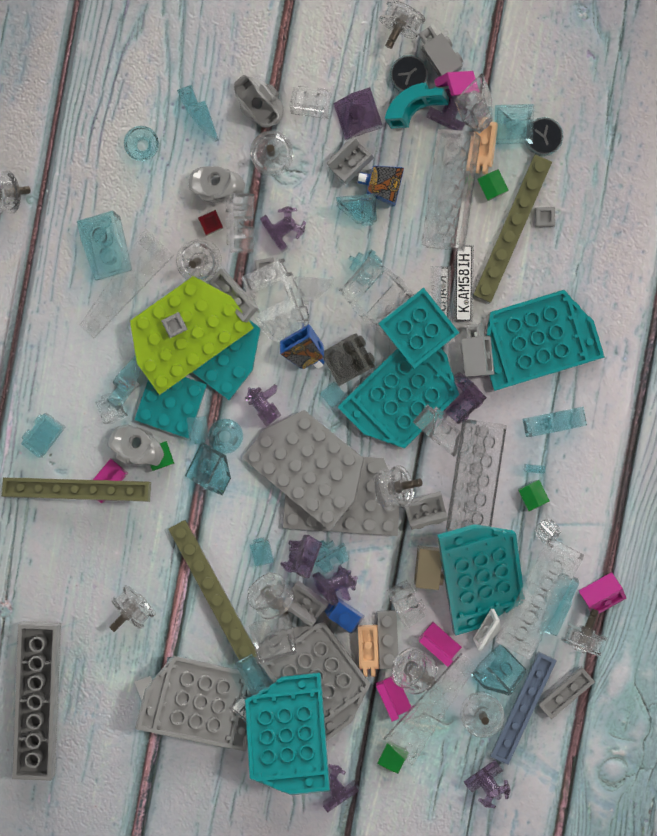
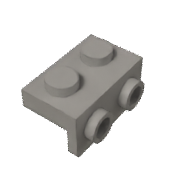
(349, 160)
(426, 511)
(306, 604)

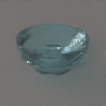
(137, 134)
(235, 433)

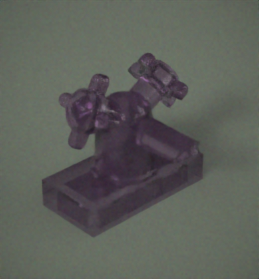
(447, 116)
(283, 227)
(266, 411)
(302, 556)
(340, 581)
(485, 779)
(337, 790)

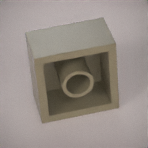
(428, 568)

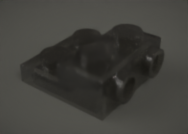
(348, 359)

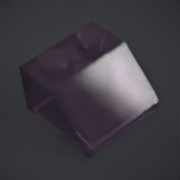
(358, 114)

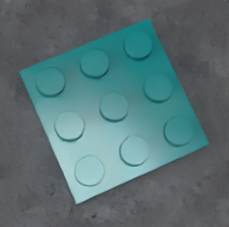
(418, 328)
(172, 407)

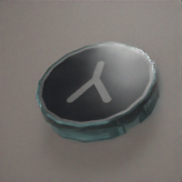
(408, 72)
(546, 137)

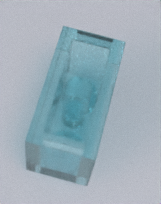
(42, 434)

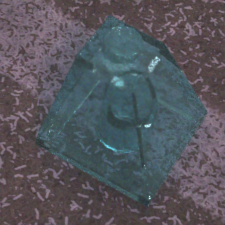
(514, 123)
(359, 208)
(209, 469)
(499, 671)

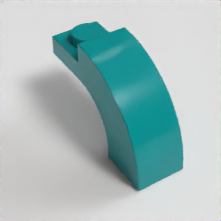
(412, 100)

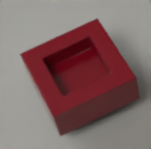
(210, 222)

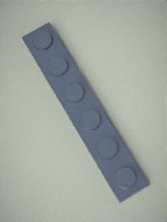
(523, 708)

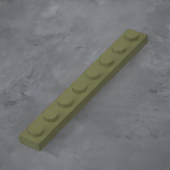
(512, 228)
(76, 489)
(212, 590)

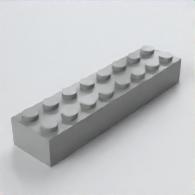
(36, 700)

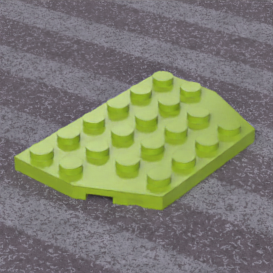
(210, 326)

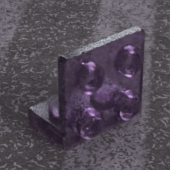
(467, 401)

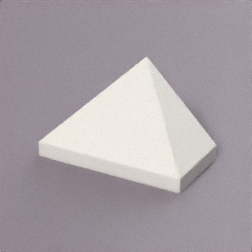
(488, 630)

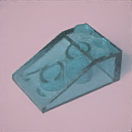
(104, 244)

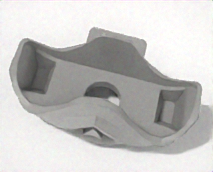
(249, 88)
(201, 183)
(147, 453)

